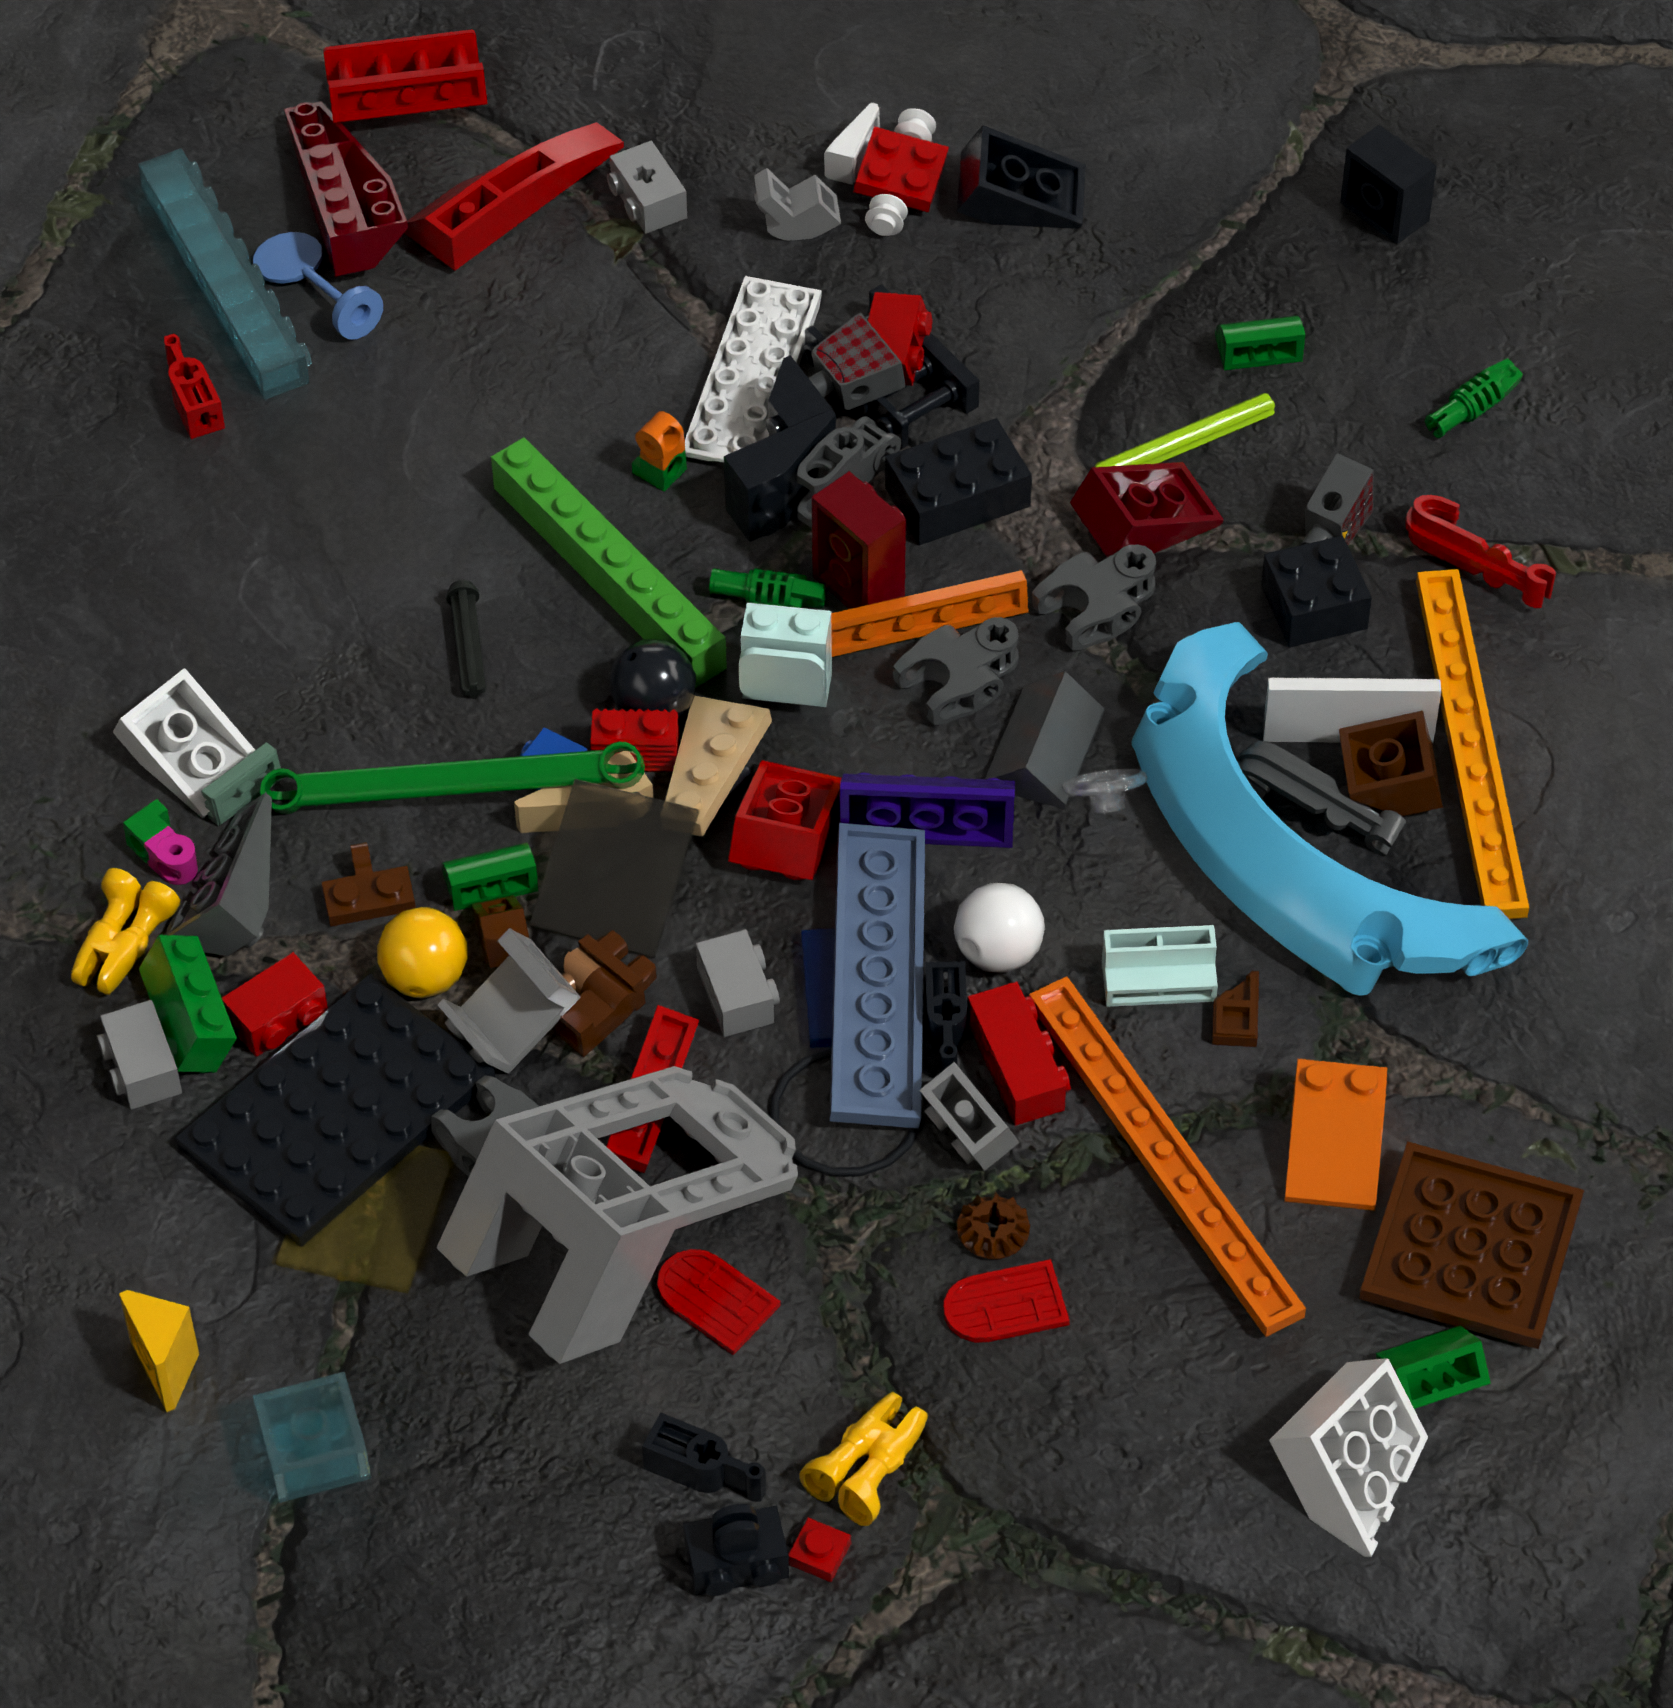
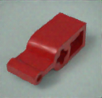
(192, 391)

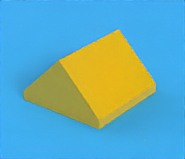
(163, 1341)

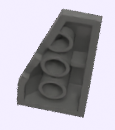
(233, 886)

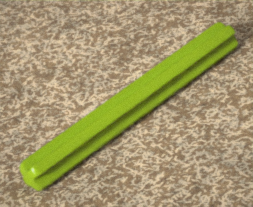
(1195, 433)

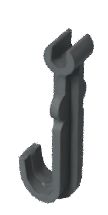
(1276, 769)

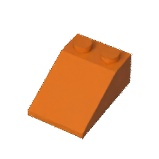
(1336, 1134)

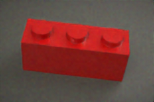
(1017, 1053)

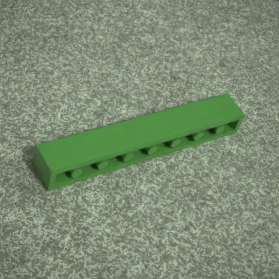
(605, 557)

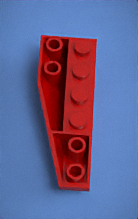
(498, 200)

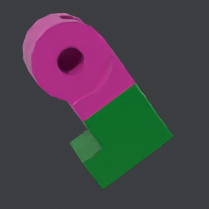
(159, 846)

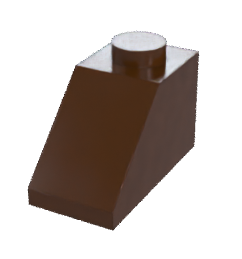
(493, 920)

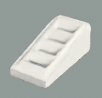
(847, 151)

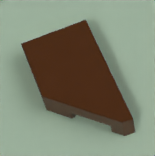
(1237, 1014)

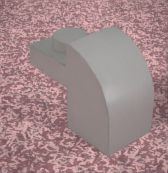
(796, 212)

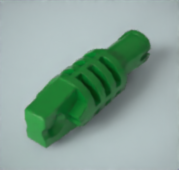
(1475, 397)
(769, 588)

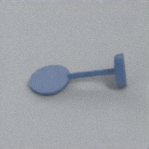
(297, 256)

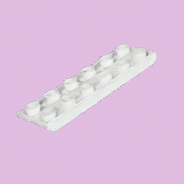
(761, 331)

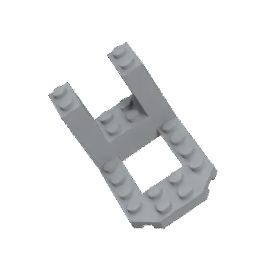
(557, 1174)

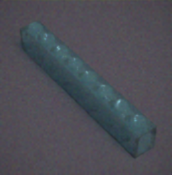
(225, 274)

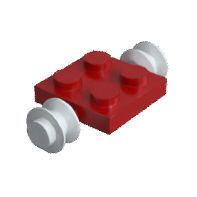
(900, 171)

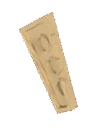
(713, 753)

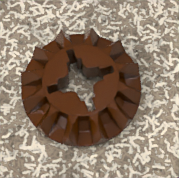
(1011, 1232)

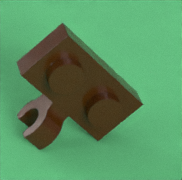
(367, 892)

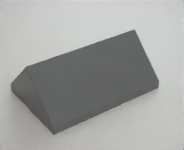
(1047, 739)

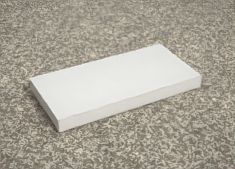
(1321, 706)

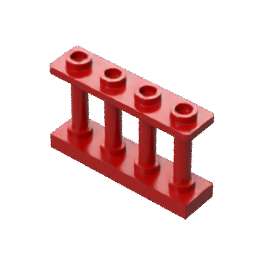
(404, 75)

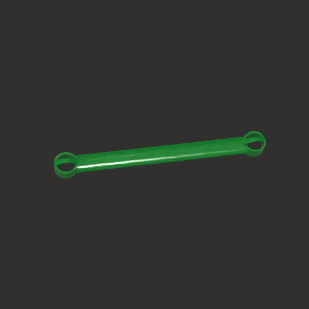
(453, 778)

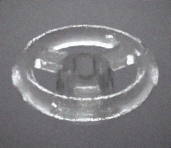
(1105, 787)

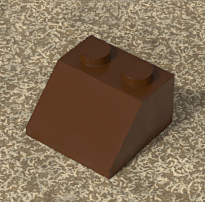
(1392, 764)

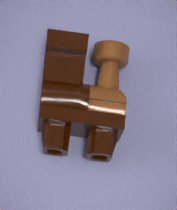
(606, 990)

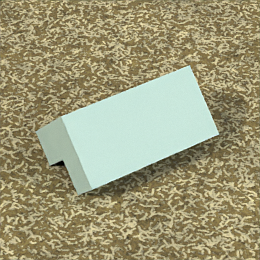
(1159, 965)

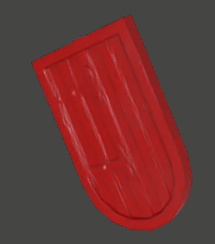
(714, 1297)
(1006, 1303)

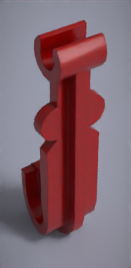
(1434, 529)

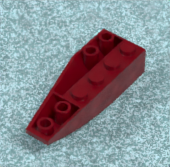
(346, 189)

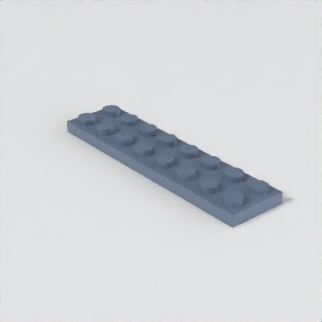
(878, 976)

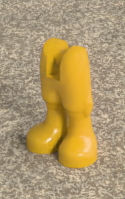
(116, 947)
(867, 1437)

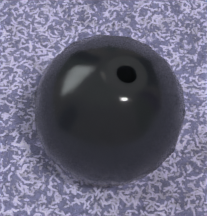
(653, 677)

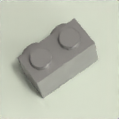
(969, 1116)

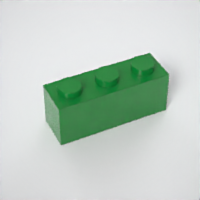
(187, 1003)

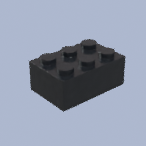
(958, 481)

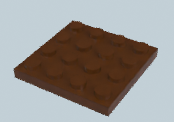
(1472, 1245)

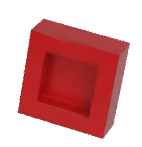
(819, 1549)

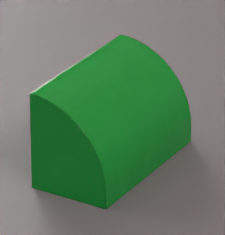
(1261, 342)
(490, 875)
(1439, 1365)

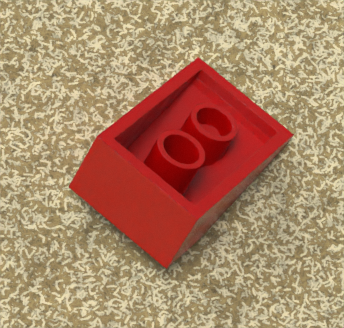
(784, 820)

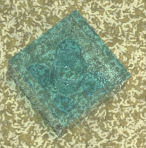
(312, 1437)

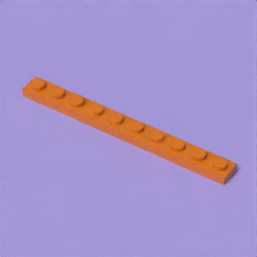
(1168, 1158)

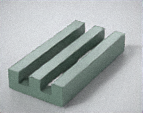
(239, 784)

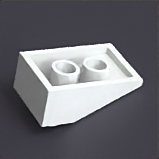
(182, 739)

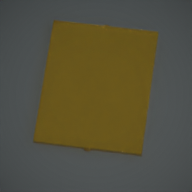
(382, 1231)

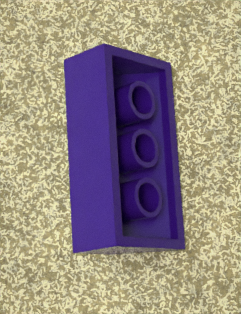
(946, 807)

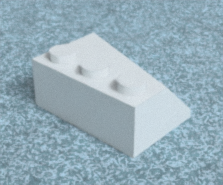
(1352, 1451)

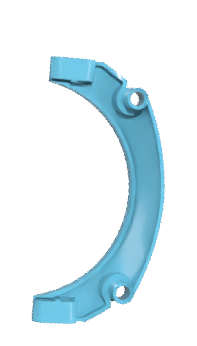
(1279, 880)

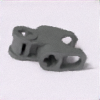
(845, 450)
(1101, 590)
(964, 664)
(466, 1138)

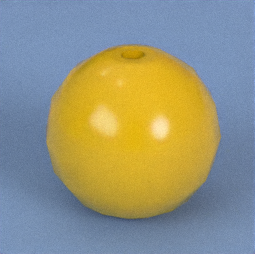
(422, 952)

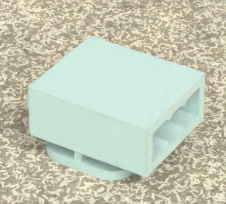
(786, 654)

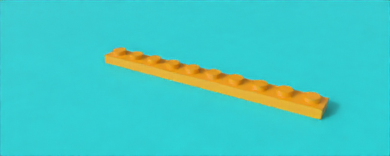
(1472, 743)

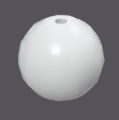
(999, 927)

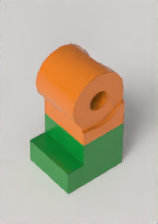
(660, 446)

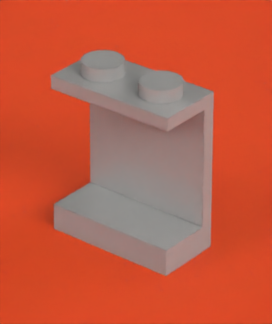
(512, 1005)

